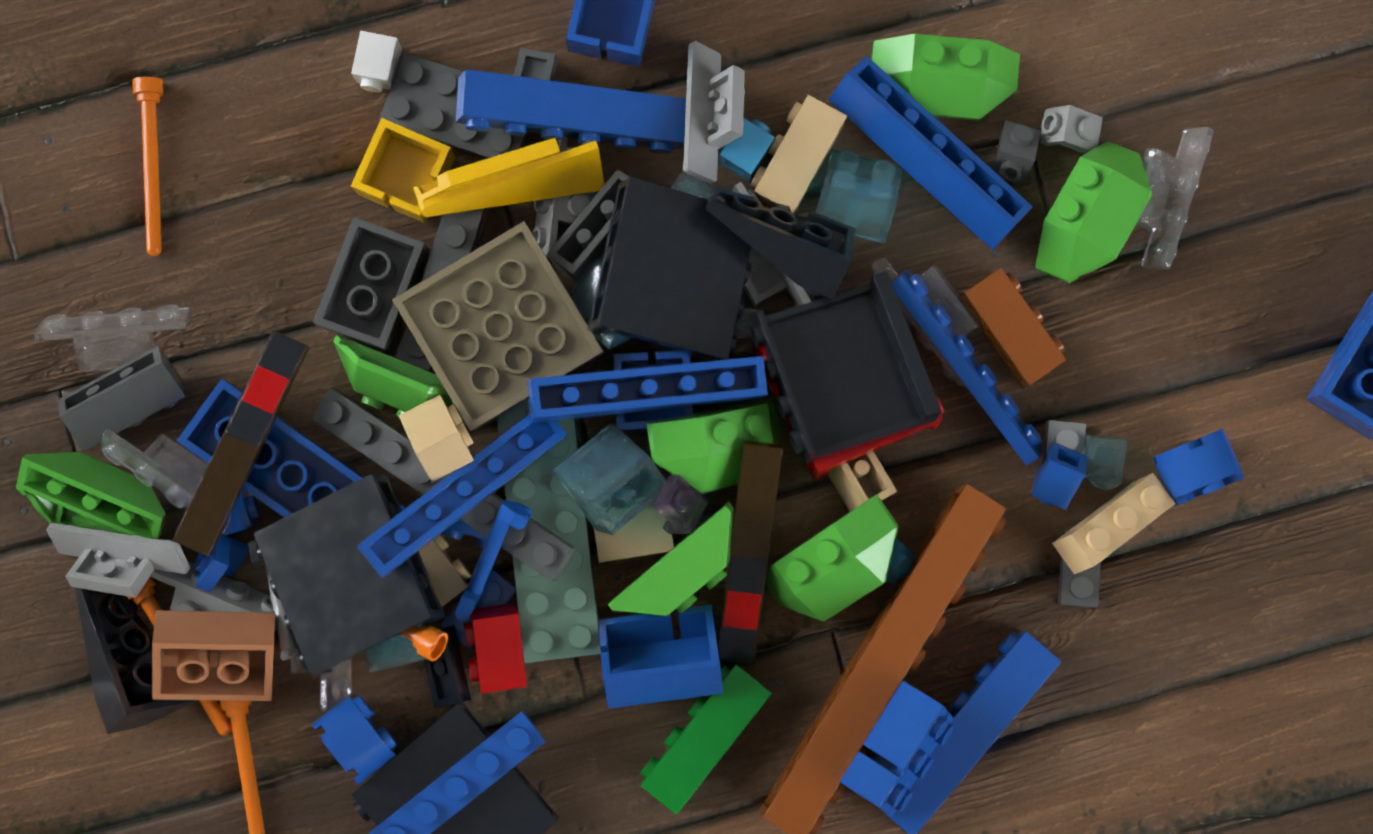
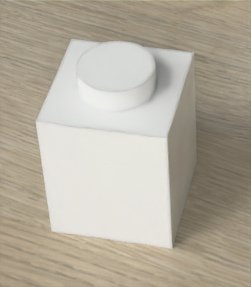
(376, 61)

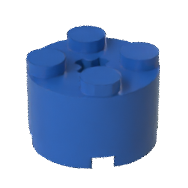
(1198, 467)
(355, 738)

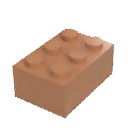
(212, 656)

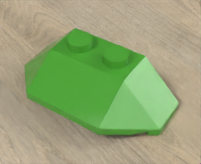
(950, 73)
(1094, 212)
(387, 379)
(710, 443)
(89, 494)
(836, 563)
(682, 571)

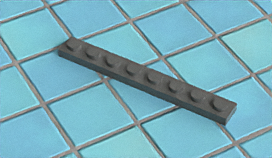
(393, 451)

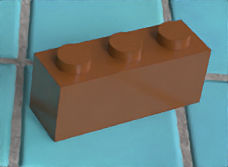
(1014, 327)

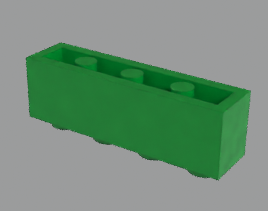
(704, 739)

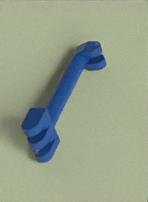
(510, 514)

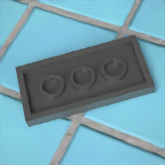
(426, 103)

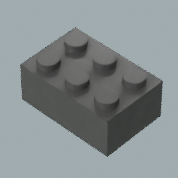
(365, 279)

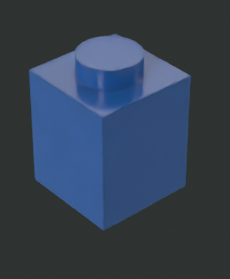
(1059, 476)

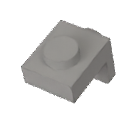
(1071, 128)

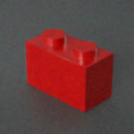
(496, 647)

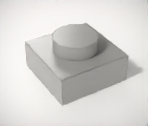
(1066, 434)

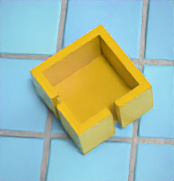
(398, 163)

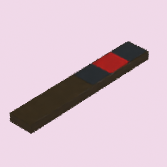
(241, 443)
(749, 552)

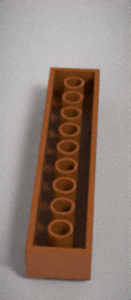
(883, 660)

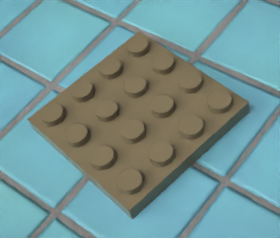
(497, 325)

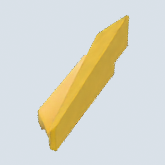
(514, 178)

